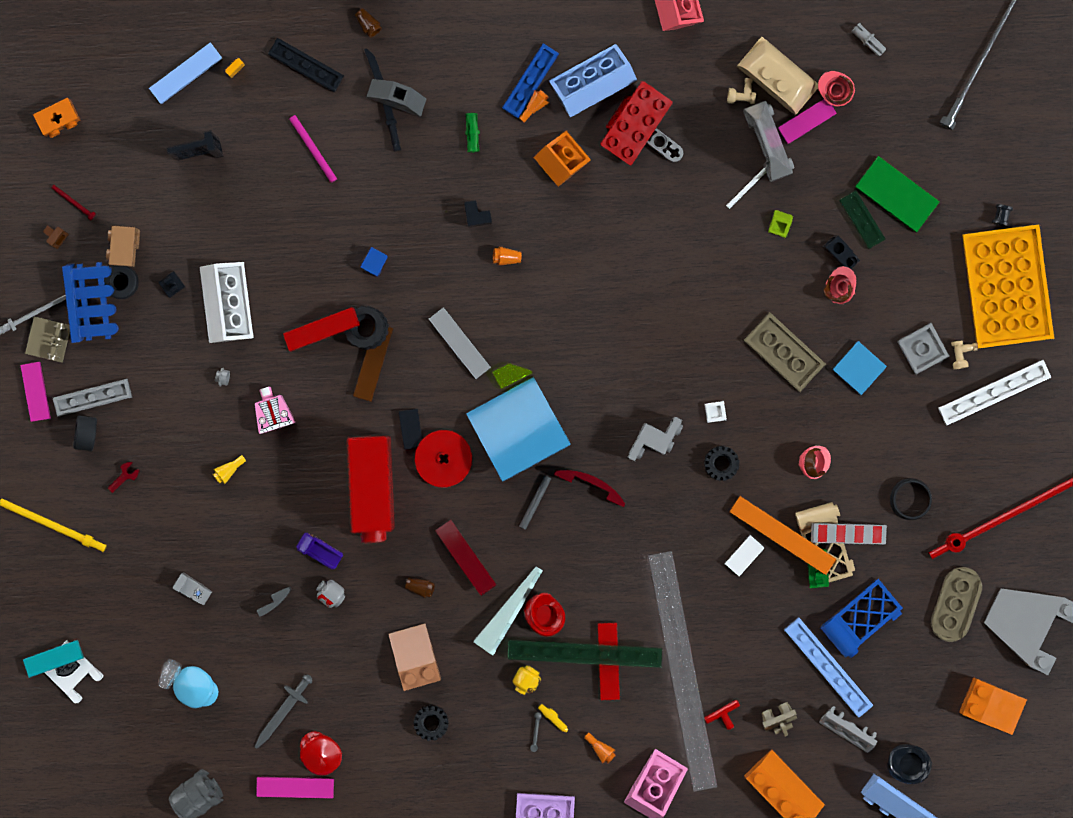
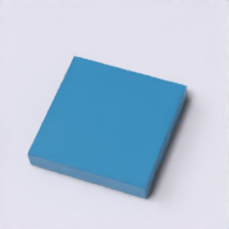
(859, 368)

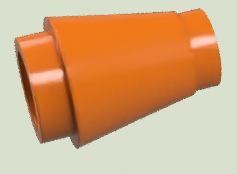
(506, 256)

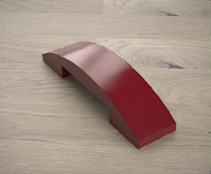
(569, 475)

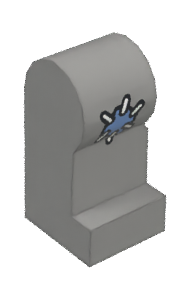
(192, 588)

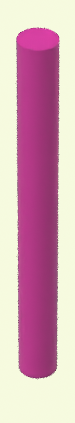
(313, 149)

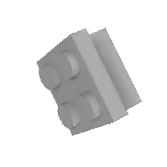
(655, 439)

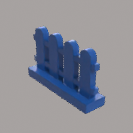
(77, 312)

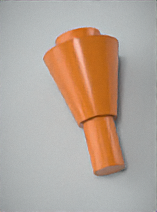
(537, 101)
(602, 750)

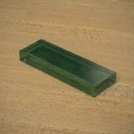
(862, 219)

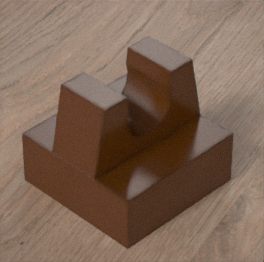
(56, 236)

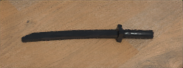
(391, 121)

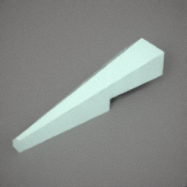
(496, 629)

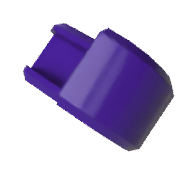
(319, 550)

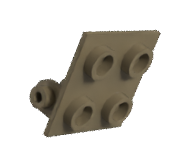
(48, 339)

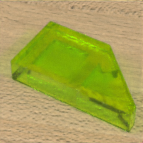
(509, 374)

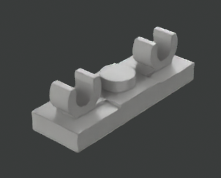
(848, 730)

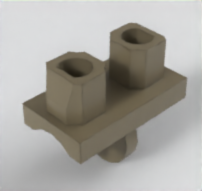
(771, 722)

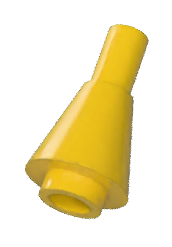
(224, 472)

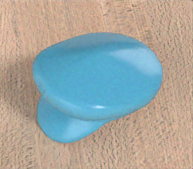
(195, 687)

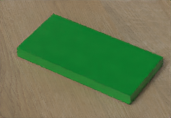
(897, 194)

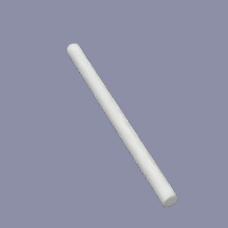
(746, 188)

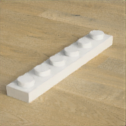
(994, 392)

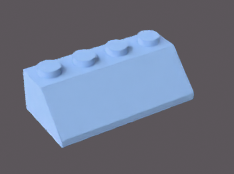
(593, 80)
(892, 800)

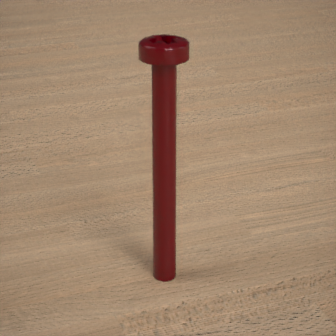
(90, 215)

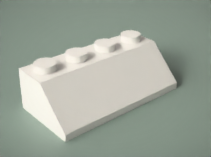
(226, 302)

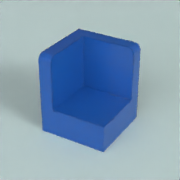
(374, 262)

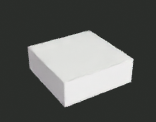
(715, 412)

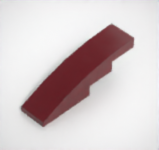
(466, 557)

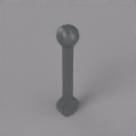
(534, 747)

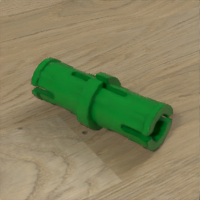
(472, 132)

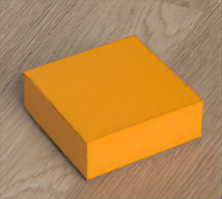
(235, 67)

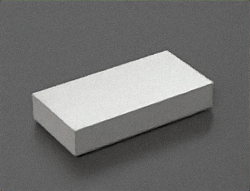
(744, 555)

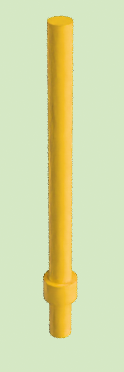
(86, 540)

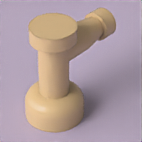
(748, 95)
(959, 348)

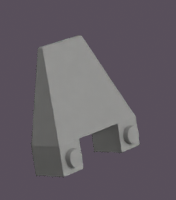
(777, 162)
(1023, 622)

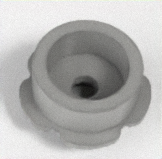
(222, 377)

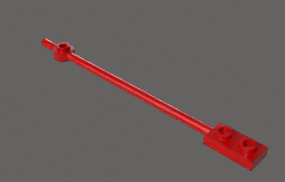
(996, 521)

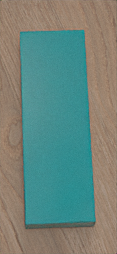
(53, 658)

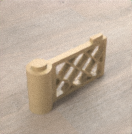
(825, 514)

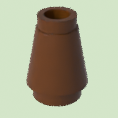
(368, 23)
(420, 586)

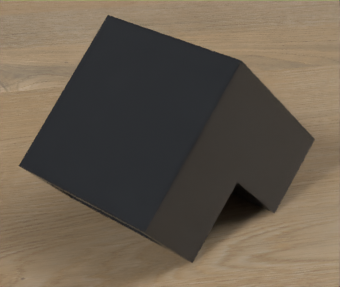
(474, 217)

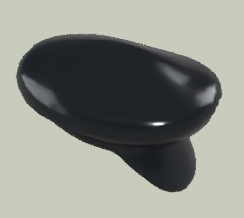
(909, 764)

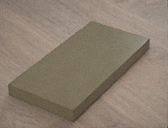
(784, 352)

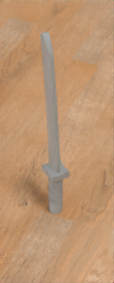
(11, 325)

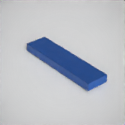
(530, 80)

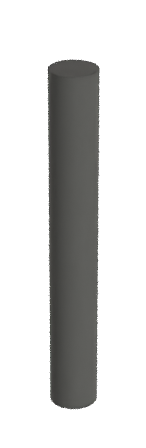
(535, 501)

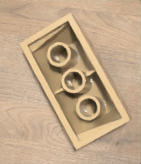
(778, 75)

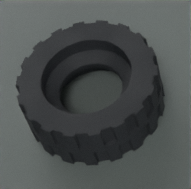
(379, 334)

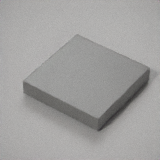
(923, 348)

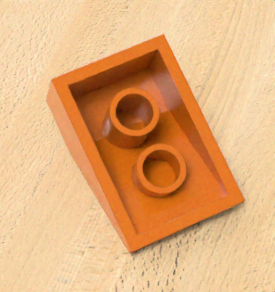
(992, 706)

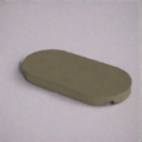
(956, 604)

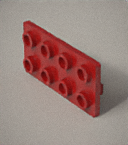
(635, 122)

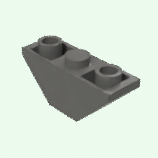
(396, 96)

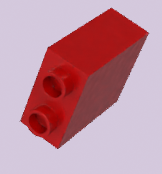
(371, 487)

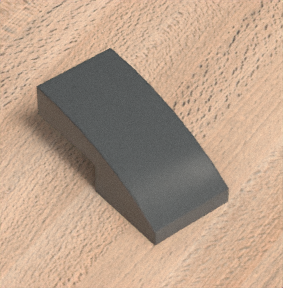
(277, 597)

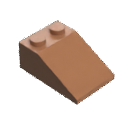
(414, 657)

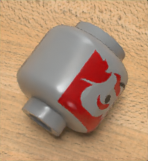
(330, 593)

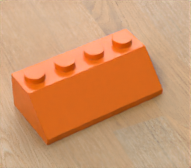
(783, 788)

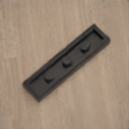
(306, 65)

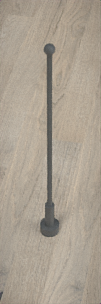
(948, 122)

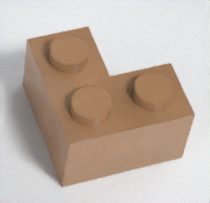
(123, 246)

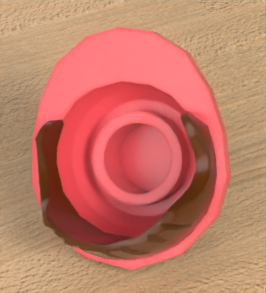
(836, 88)
(840, 285)
(814, 461)

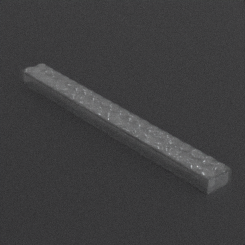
(682, 671)

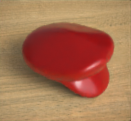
(544, 614)
(320, 753)

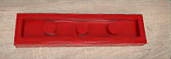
(321, 329)
(608, 673)

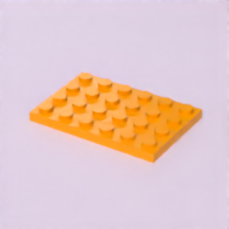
(1008, 286)

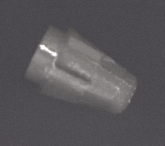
(169, 673)

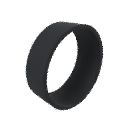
(893, 496)

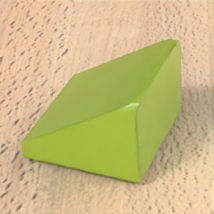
(780, 223)

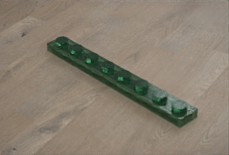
(585, 653)

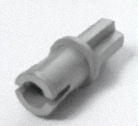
(869, 40)

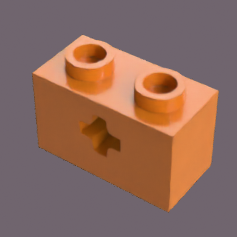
(46, 117)

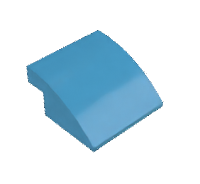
(518, 429)

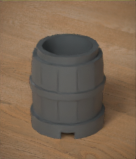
(195, 796)

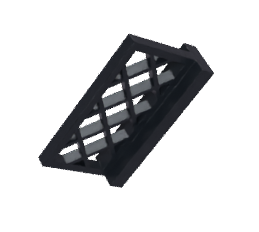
(210, 144)

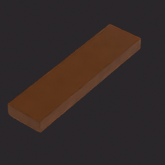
(371, 369)

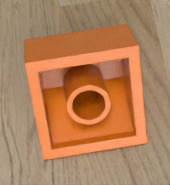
(562, 158)

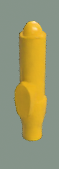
(553, 717)

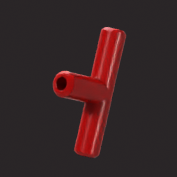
(722, 712)

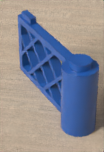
(843, 636)

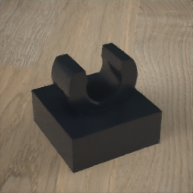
(172, 284)

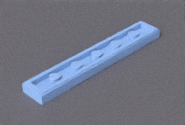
(828, 667)

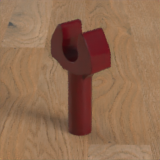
(124, 476)

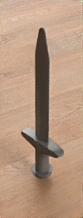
(295, 694)

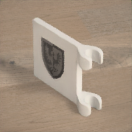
(71, 674)

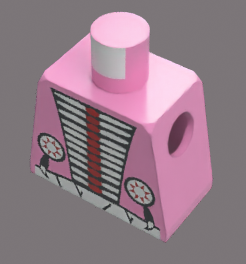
(272, 412)

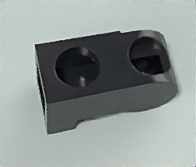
(841, 252)

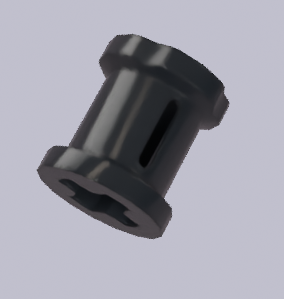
(1002, 215)

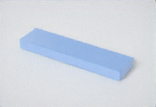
(185, 73)

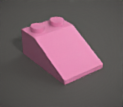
(656, 785)

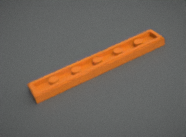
(783, 535)

